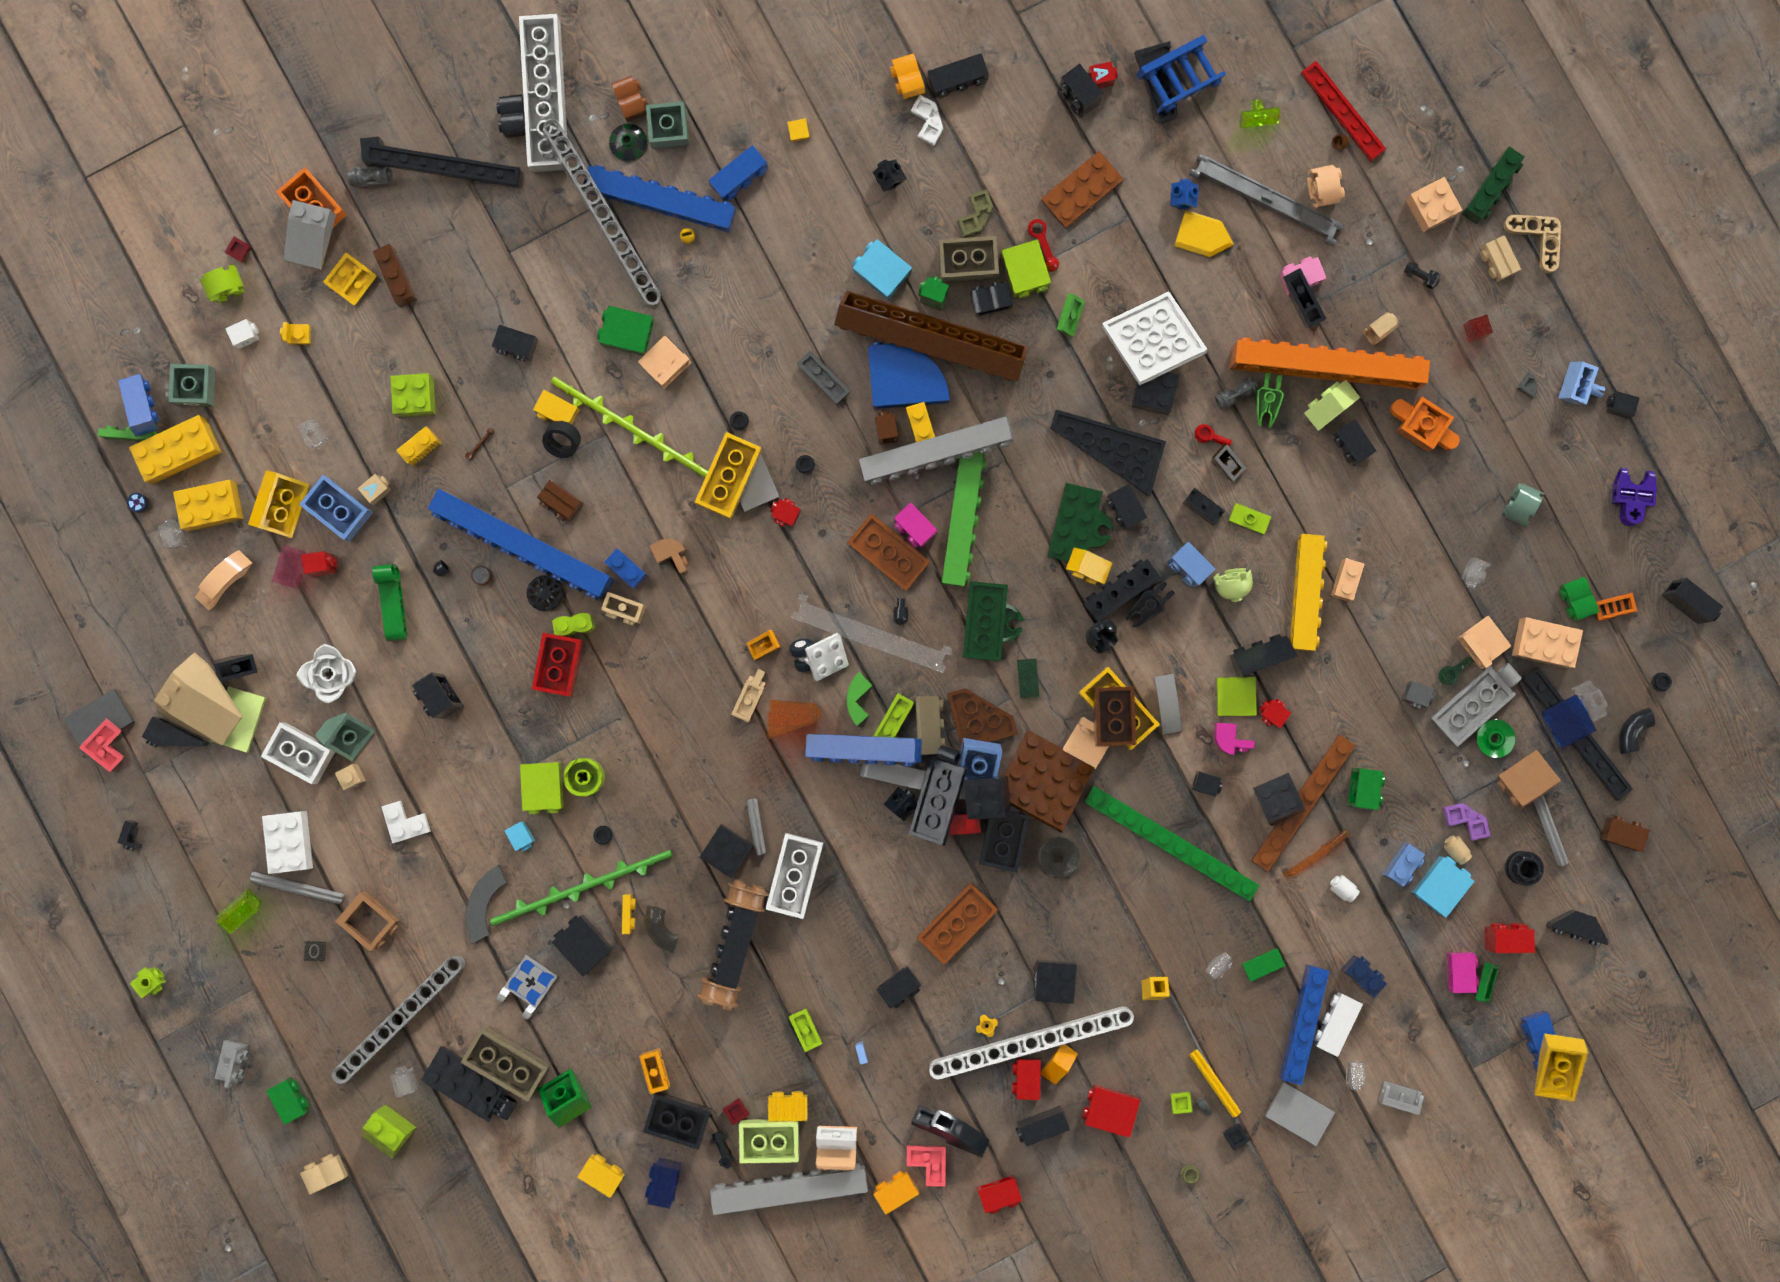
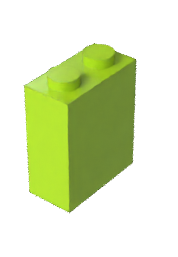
(1026, 269)
(541, 787)

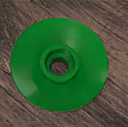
(1504, 742)

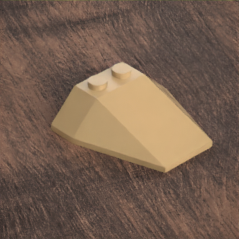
(198, 701)

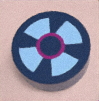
(137, 502)

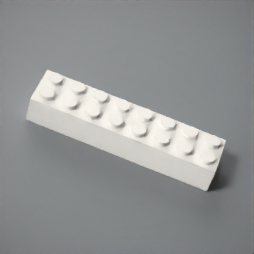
(542, 87)

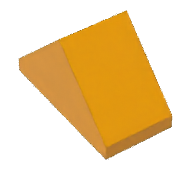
(763, 645)
(1059, 1064)

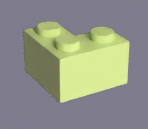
(1334, 402)

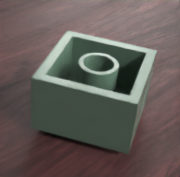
(667, 125)
(192, 385)

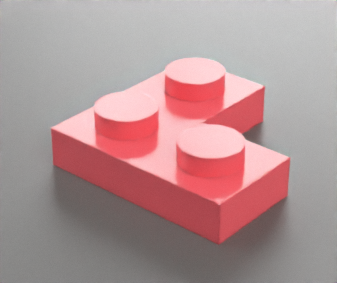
(98, 745)
(932, 1158)

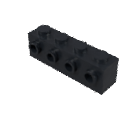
(1121, 591)

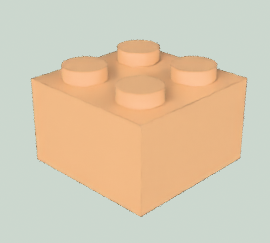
(1433, 204)

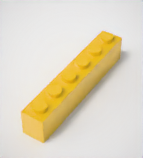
(1307, 592)

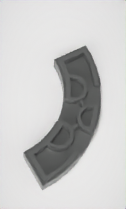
(478, 903)

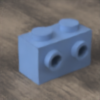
(1404, 864)

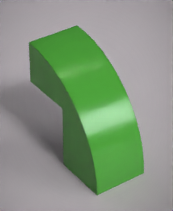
(857, 689)

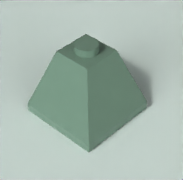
(345, 735)

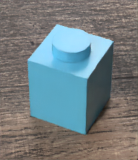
(520, 836)

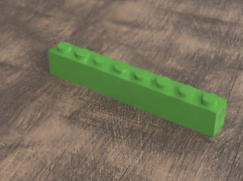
(963, 520)

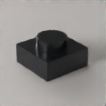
(1236, 1136)

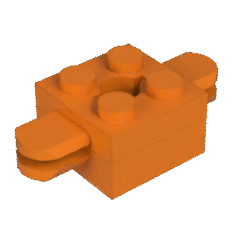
(1425, 424)

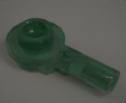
(1449, 675)

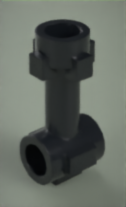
(1431, 278)
(726, 1159)

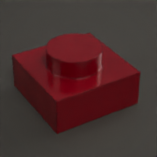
(238, 249)
(736, 1111)

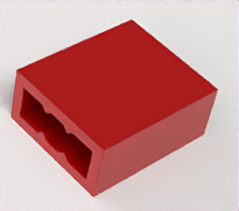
(1111, 1110)

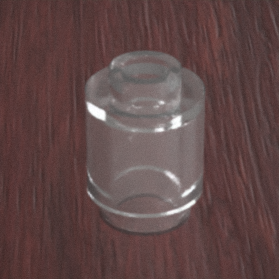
(1219, 965)
(1355, 1075)

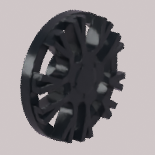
(544, 593)

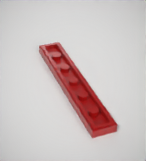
(1343, 111)

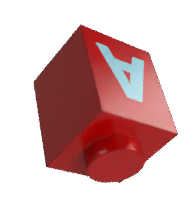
(1103, 74)

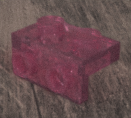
(288, 567)

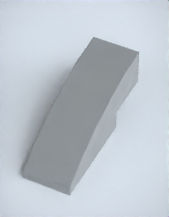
(1167, 703)

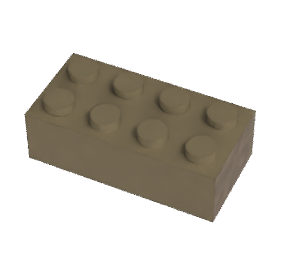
(506, 1063)

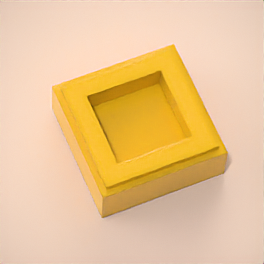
(798, 130)

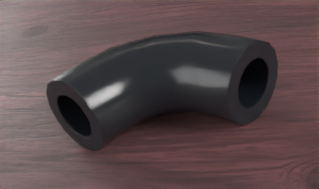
(1632, 728)

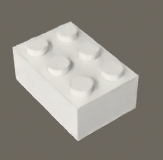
(298, 753)
(287, 842)

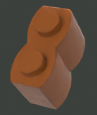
(629, 98)

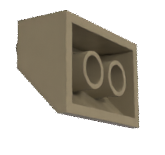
(929, 723)

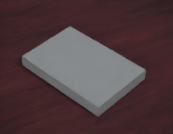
(759, 488)
(1299, 1113)

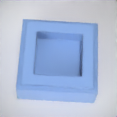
(861, 1053)

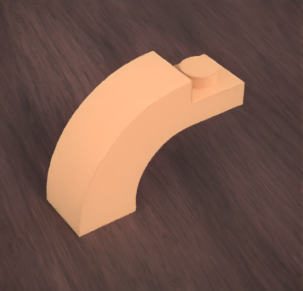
(221, 578)

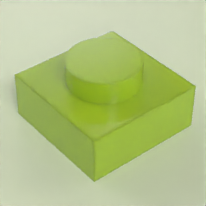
(1181, 1102)

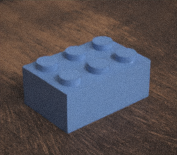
(336, 508)

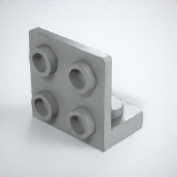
(231, 1063)

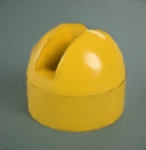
(689, 238)

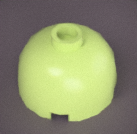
(1234, 584)

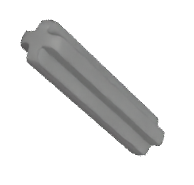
(756, 827)

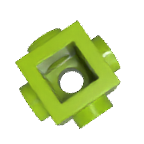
(148, 982)

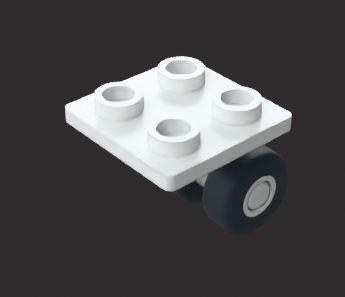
(821, 658)

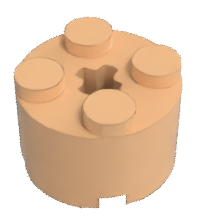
(1325, 185)

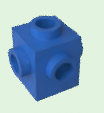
(1184, 194)

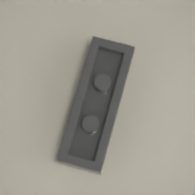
(823, 377)

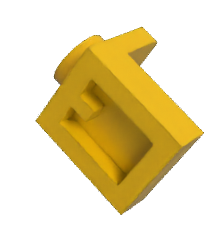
(296, 334)

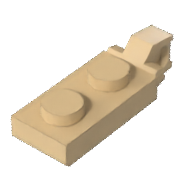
(749, 697)

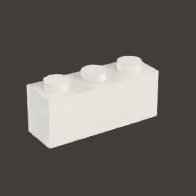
(1337, 1023)

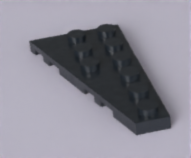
(1124, 452)

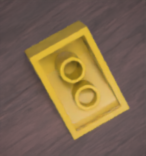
(1560, 1067)

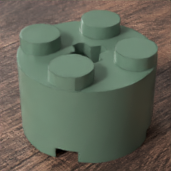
(1524, 504)

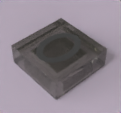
(315, 950)

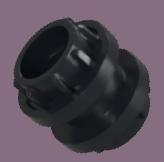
(1534, 872)

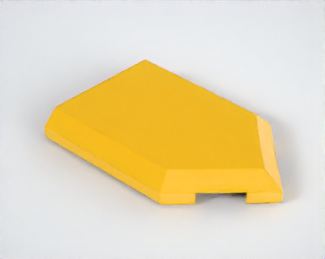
(1202, 235)

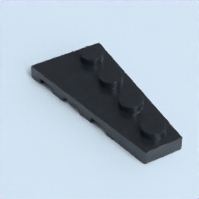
(1146, 56)

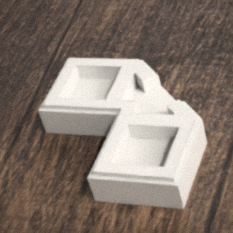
(929, 112)

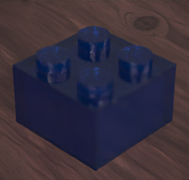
(664, 1183)

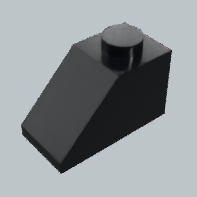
(235, 667)

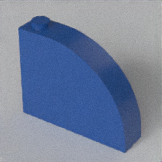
(904, 377)

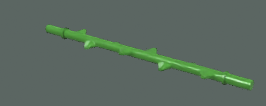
(588, 883)

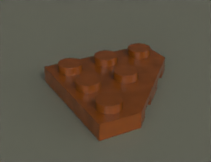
(978, 718)

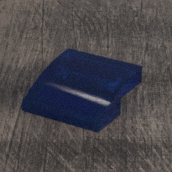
(1569, 721)

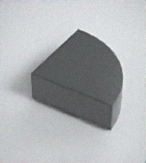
(1528, 385)
(1203, 1106)

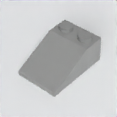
(308, 234)

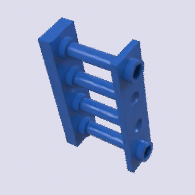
(1180, 55)

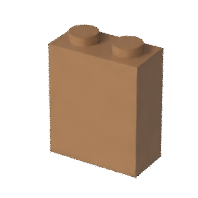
(1528, 780)

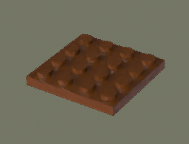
(1046, 780)

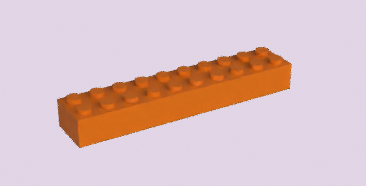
(1329, 364)

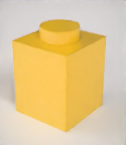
(1155, 988)

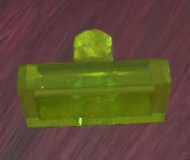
(1259, 116)

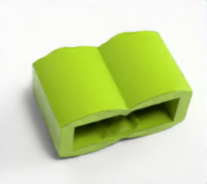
(568, 626)

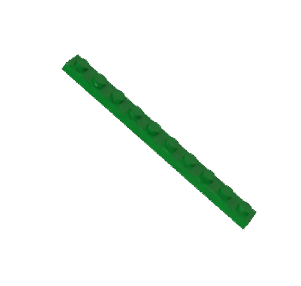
(1171, 843)

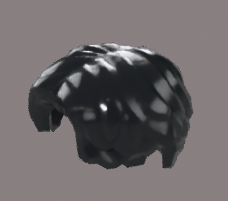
(1101, 636)

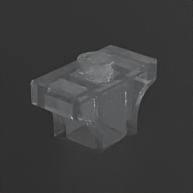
(1591, 699)

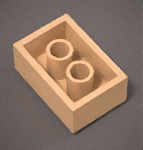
(1547, 643)

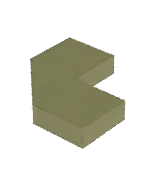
(975, 222)

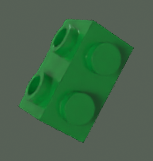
(933, 292)

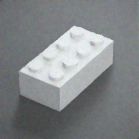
(794, 875)

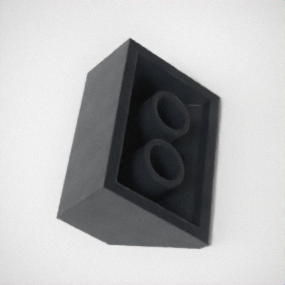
(1262, 655)

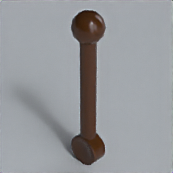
(469, 455)

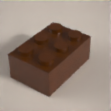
(1114, 716)

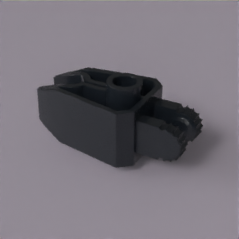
(1151, 604)

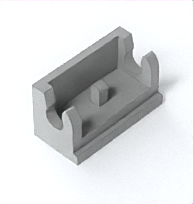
(1401, 1097)

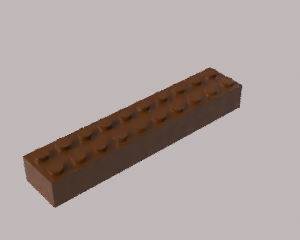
(931, 336)

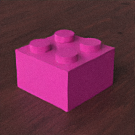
(915, 526)

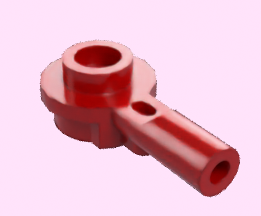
(1205, 433)

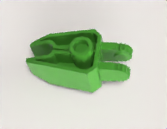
(1271, 397)

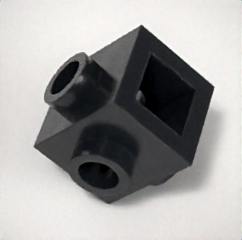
(889, 174)
(901, 803)

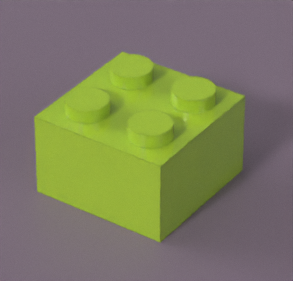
(413, 395)

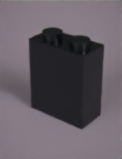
(1692, 601)
(582, 944)
(1042, 1126)

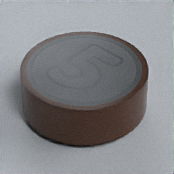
(481, 575)

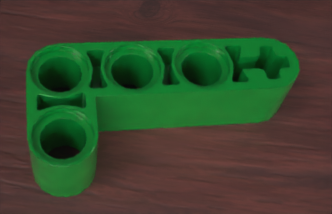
(391, 601)

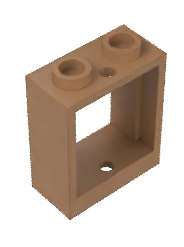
(355, 905)

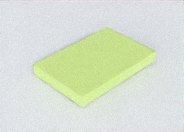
(250, 707)

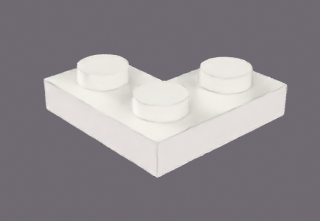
(399, 826)

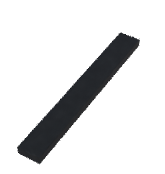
(441, 165)
(1587, 746)

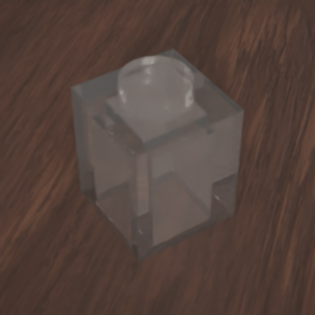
(404, 1081)

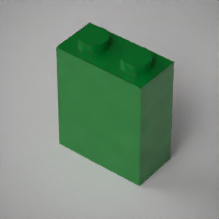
(625, 330)

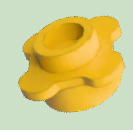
(983, 1021)

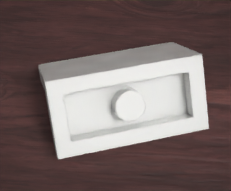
(836, 1138)

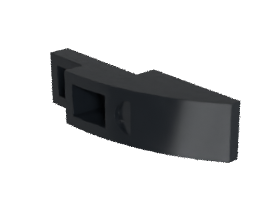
(951, 1128)

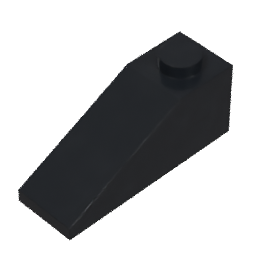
(1304, 298)
(163, 733)

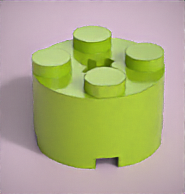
(222, 283)
(580, 766)

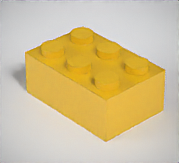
(208, 505)

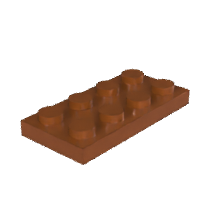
(1082, 189)
(888, 552)
(957, 923)

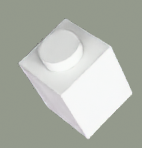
(243, 333)

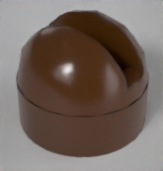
(1338, 143)

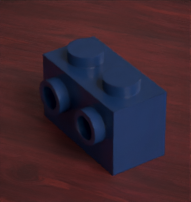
(1364, 976)

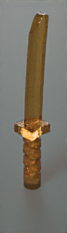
(1324, 849)

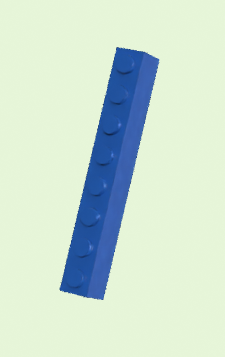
(663, 199)

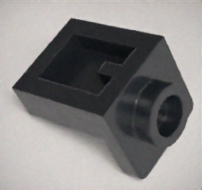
(128, 833)

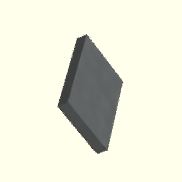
(87, 719)

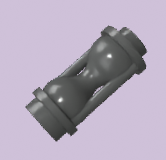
(360, 176)
(1228, 397)

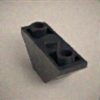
(1579, 926)

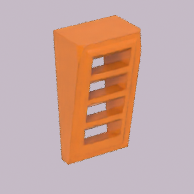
(1631, 602)

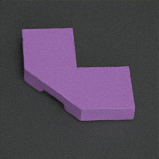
(1475, 822)

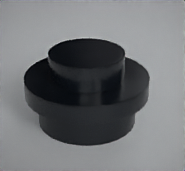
(739, 421)
(805, 464)
(1661, 682)
(603, 835)

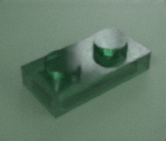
(1028, 678)

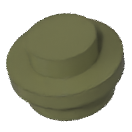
(1190, 1174)

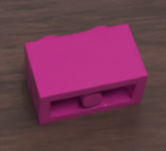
(1462, 972)

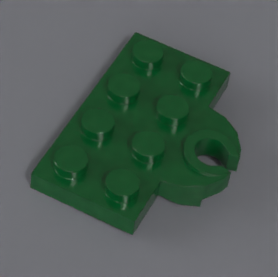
(1078, 522)
(988, 621)

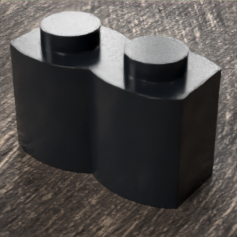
(512, 115)
(991, 299)

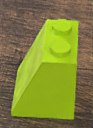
(387, 1130)

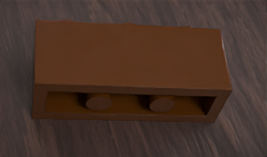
(394, 275)

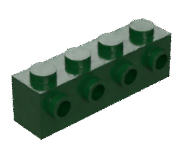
(1491, 187)

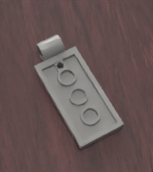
(1476, 703)

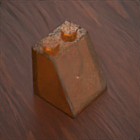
(790, 716)

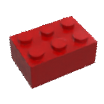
(557, 664)

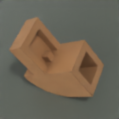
(670, 549)

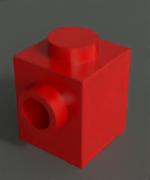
(785, 512)
(1274, 713)

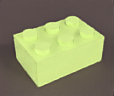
(768, 1141)

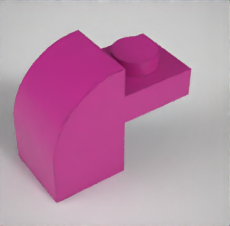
(1225, 740)

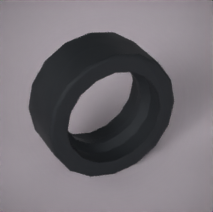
(554, 447)

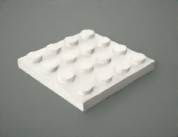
(1154, 338)

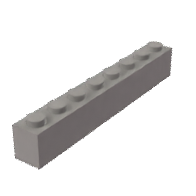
(937, 450)
(787, 1190)

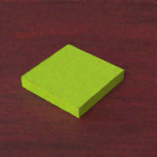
(1236, 696)

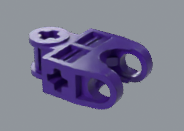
(1633, 497)

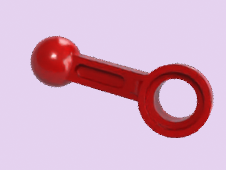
(1051, 262)

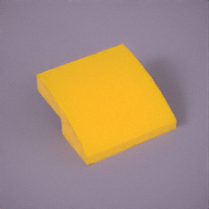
(350, 279)

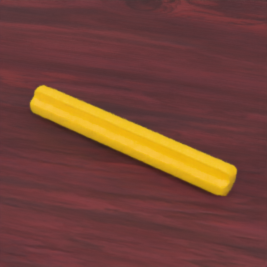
(1215, 1083)

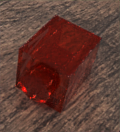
(1478, 328)

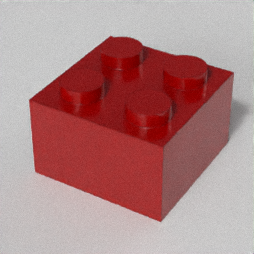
(1509, 939)

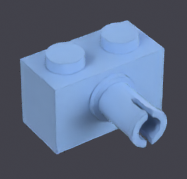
(1580, 383)

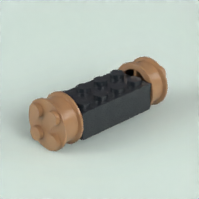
(731, 953)

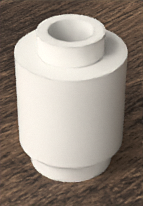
(1344, 888)

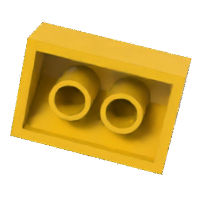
(278, 504)

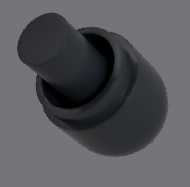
(900, 613)

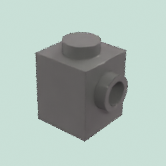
(1418, 695)

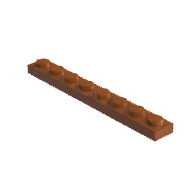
(1309, 794)

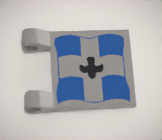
(529, 983)

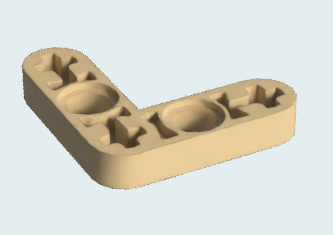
(1545, 234)

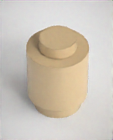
(1457, 849)

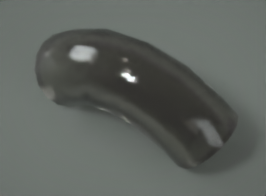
(657, 931)

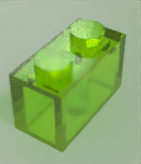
(238, 911)

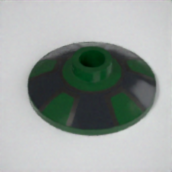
(631, 150)

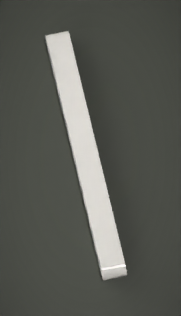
(1041, 1044)

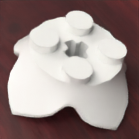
(313, 673)

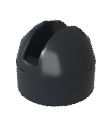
(441, 568)

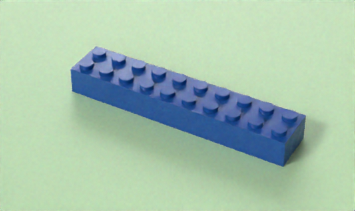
(520, 543)

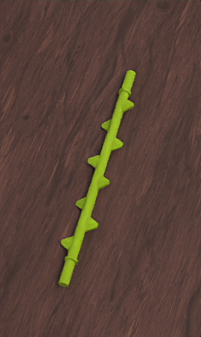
(627, 423)

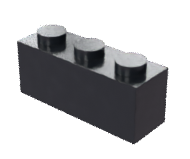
(958, 76)

